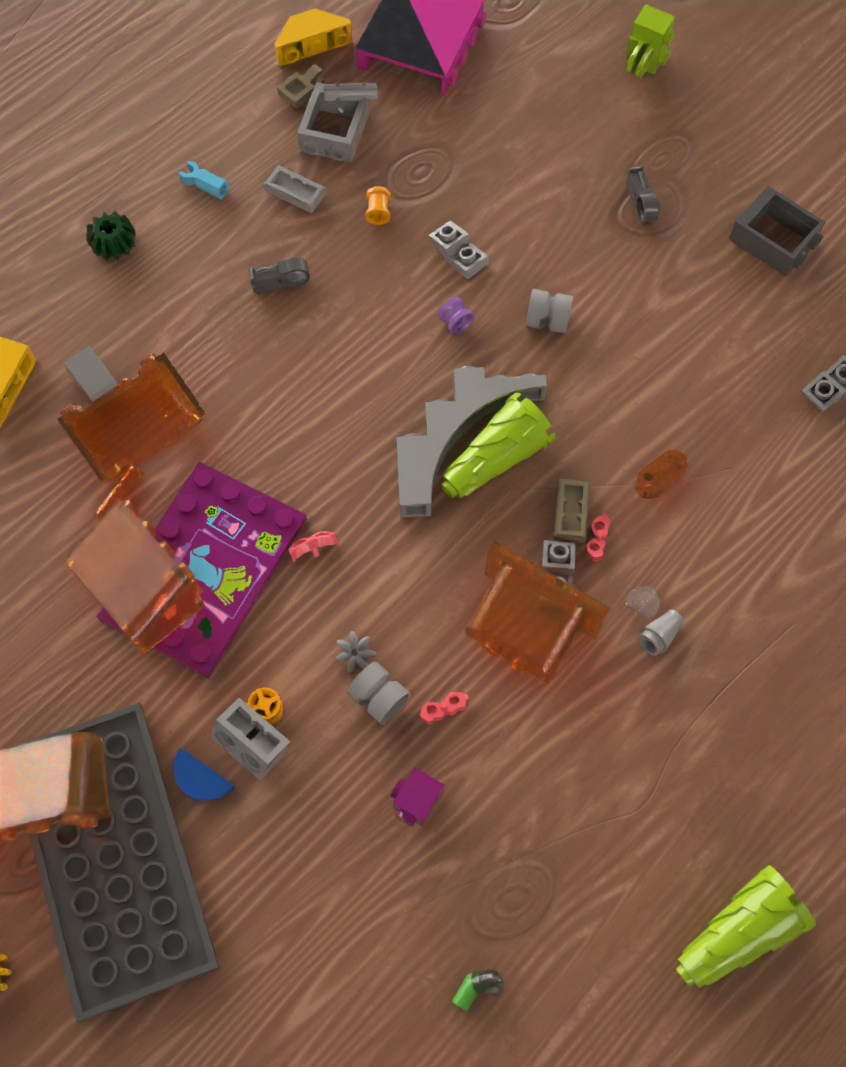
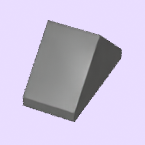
(90, 374)

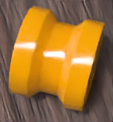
(262, 700)

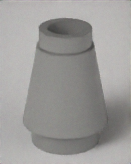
(660, 633)

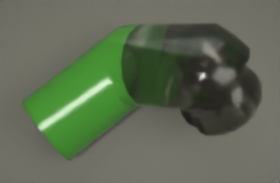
(478, 983)

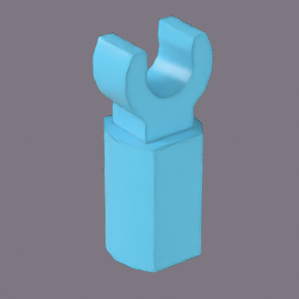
(205, 181)

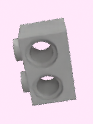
(249, 739)

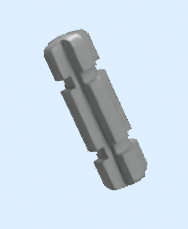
(350, 92)

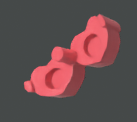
(600, 533)
(307, 544)
(435, 712)

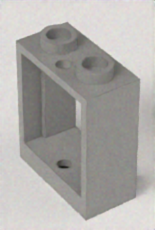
(338, 147)

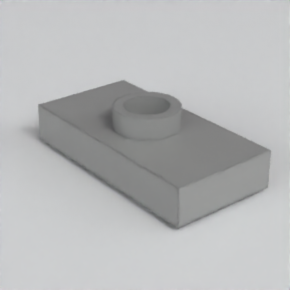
(294, 189)

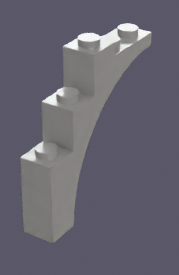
(446, 422)

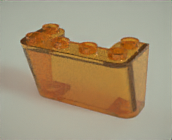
(132, 419)
(135, 577)
(53, 784)

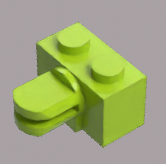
(649, 41)

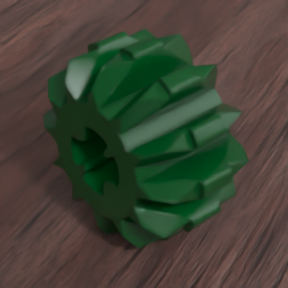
(111, 235)

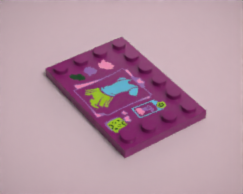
(232, 546)

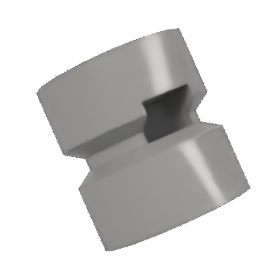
(549, 311)
(378, 692)

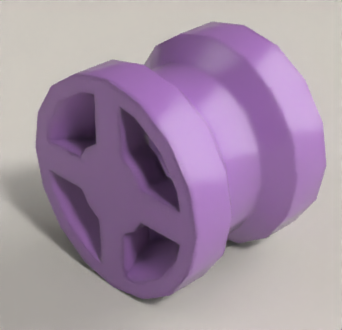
(456, 315)

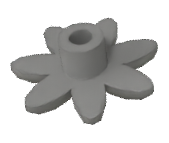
(351, 655)

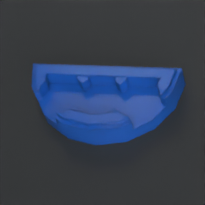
(199, 780)

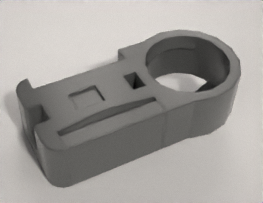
(642, 195)
(279, 275)

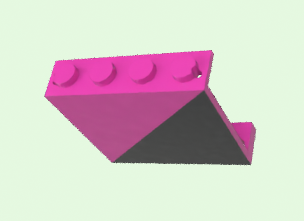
(422, 35)

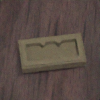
(571, 510)

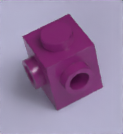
(416, 797)

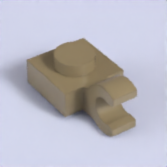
(299, 88)

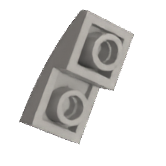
(457, 250)
(828, 386)
(559, 559)

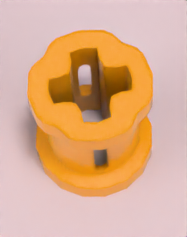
(378, 205)

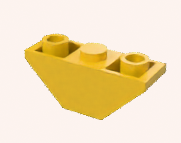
(310, 35)

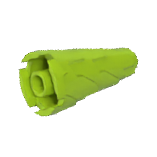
(508, 439)
(757, 920)

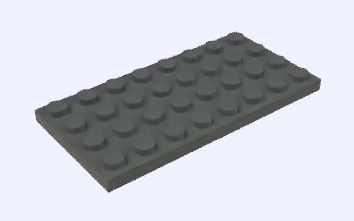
(123, 888)

